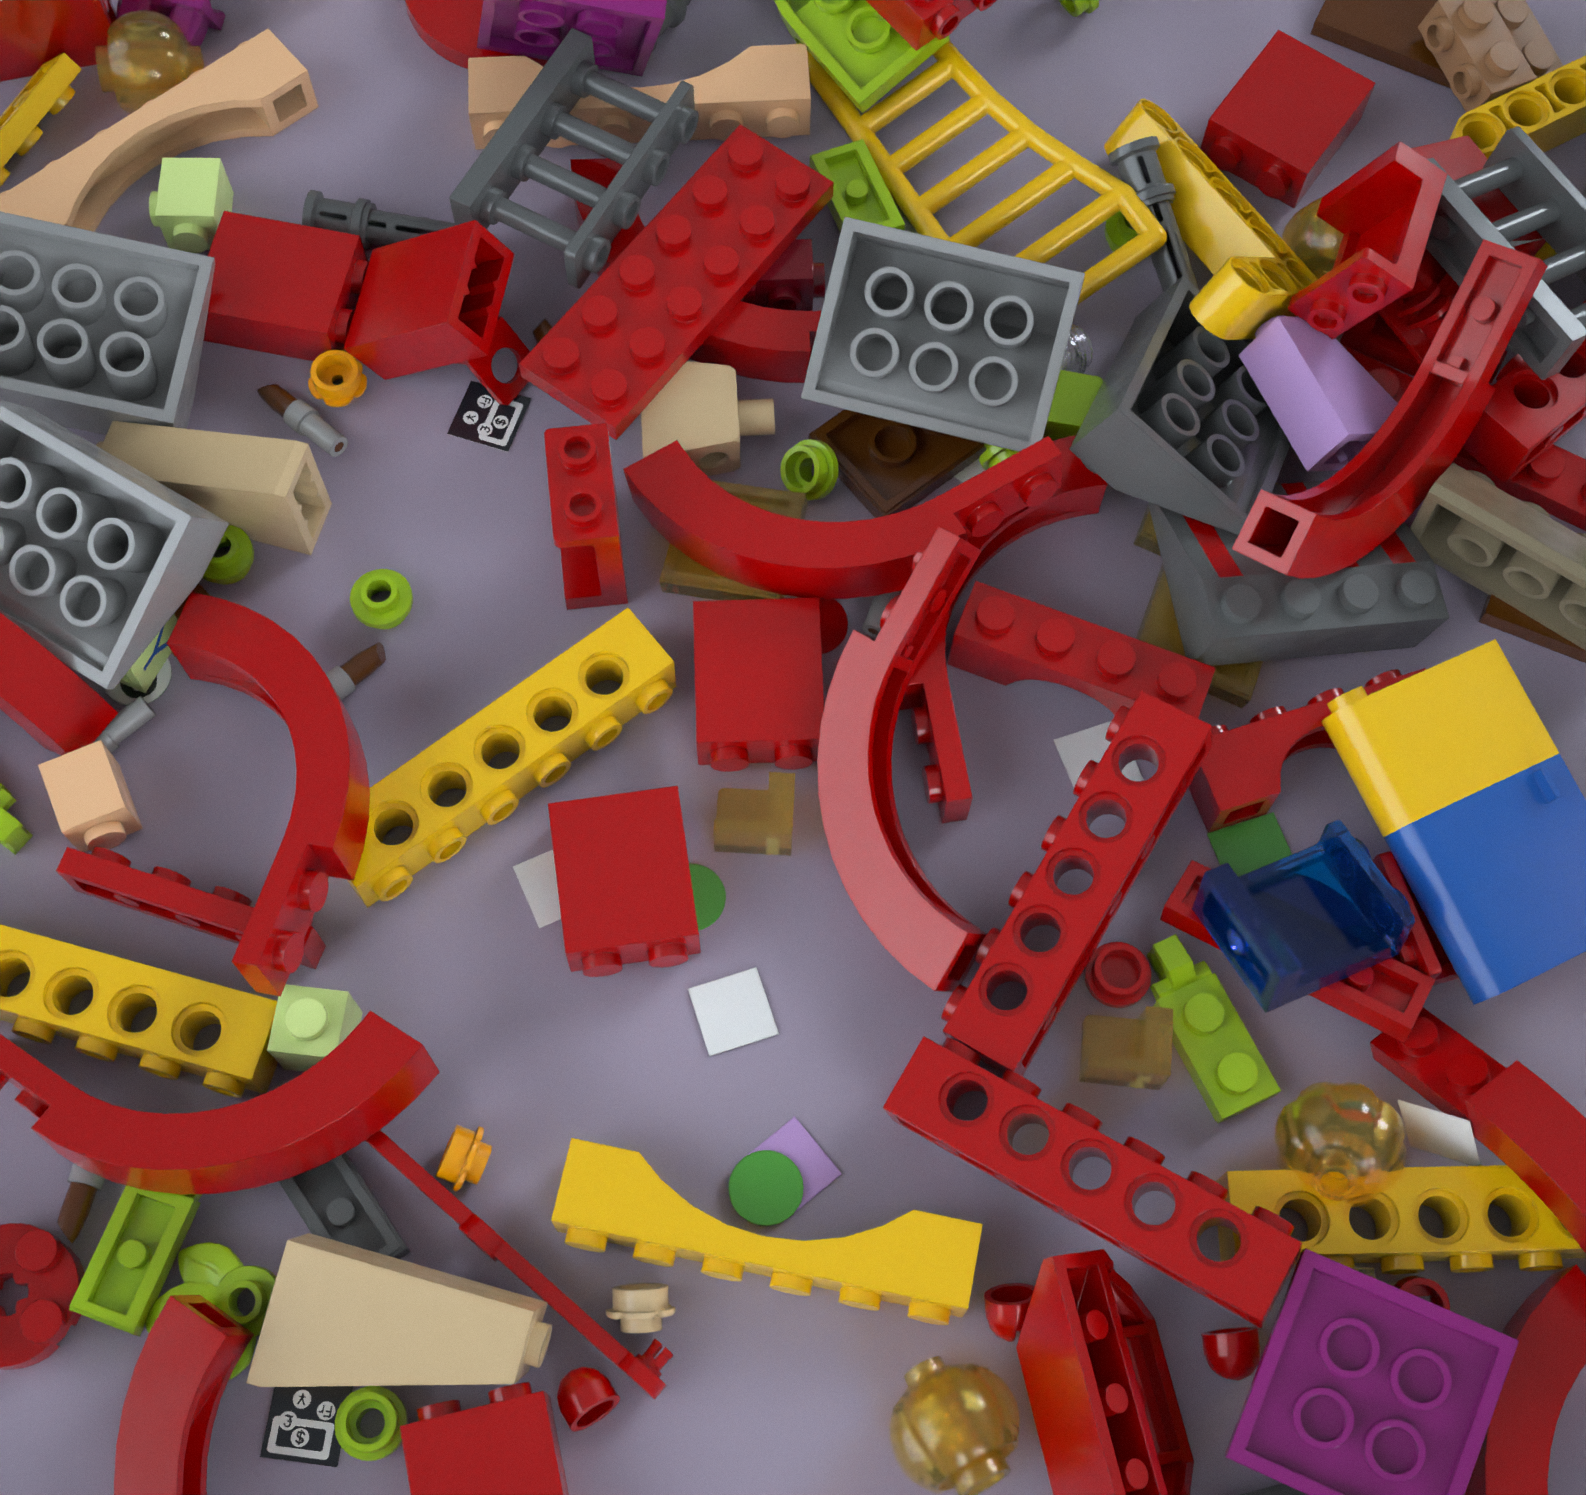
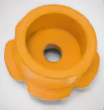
(334, 366)
(464, 1157)

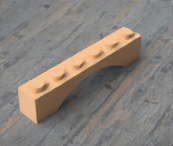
(759, 88)
(242, 94)

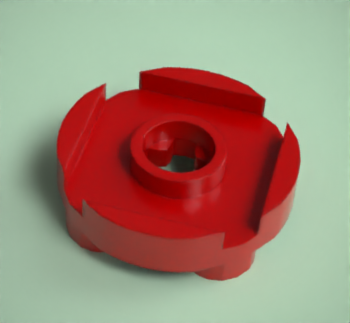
(52, 1277)

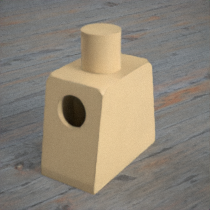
(705, 417)

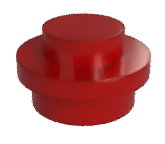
(1118, 974)

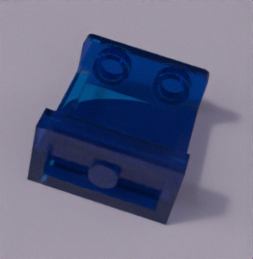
(1304, 918)

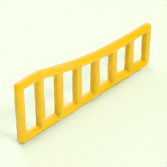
(1022, 134)

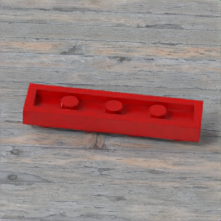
(168, 897)
(1382, 996)

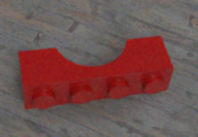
(1024, 640)
(1245, 763)

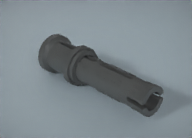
(1143, 172)
(365, 220)

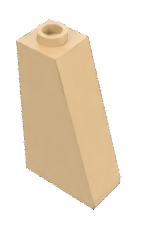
(247, 480)
(388, 1322)

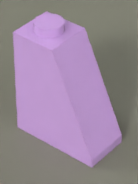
(1316, 392)

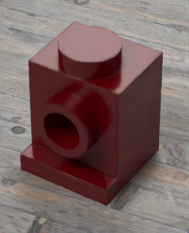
(791, 280)

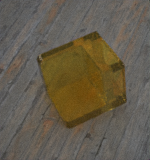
(756, 819)
(1127, 1049)

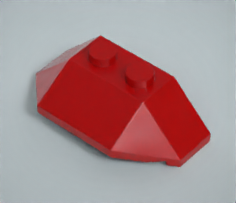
(1101, 1384)

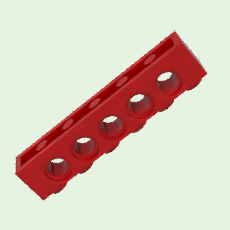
(1528, 414)
(1146, 732)
(1244, 1284)

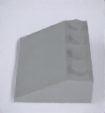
(99, 325)
(942, 335)
(91, 546)

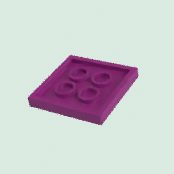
(620, 29)
(1369, 1389)

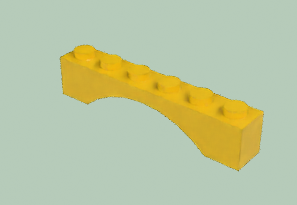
(909, 1261)

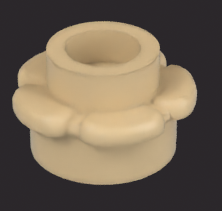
(640, 1306)

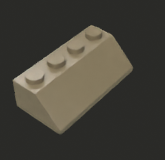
(1506, 549)

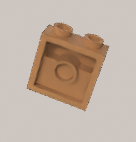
(1487, 47)

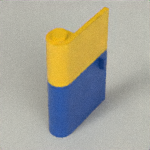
(1473, 814)

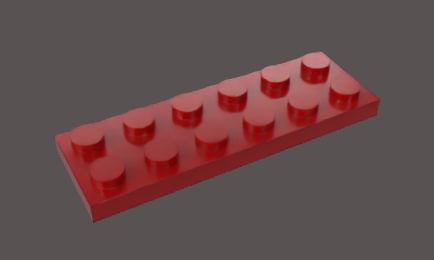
(676, 281)

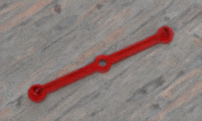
(641, 1369)

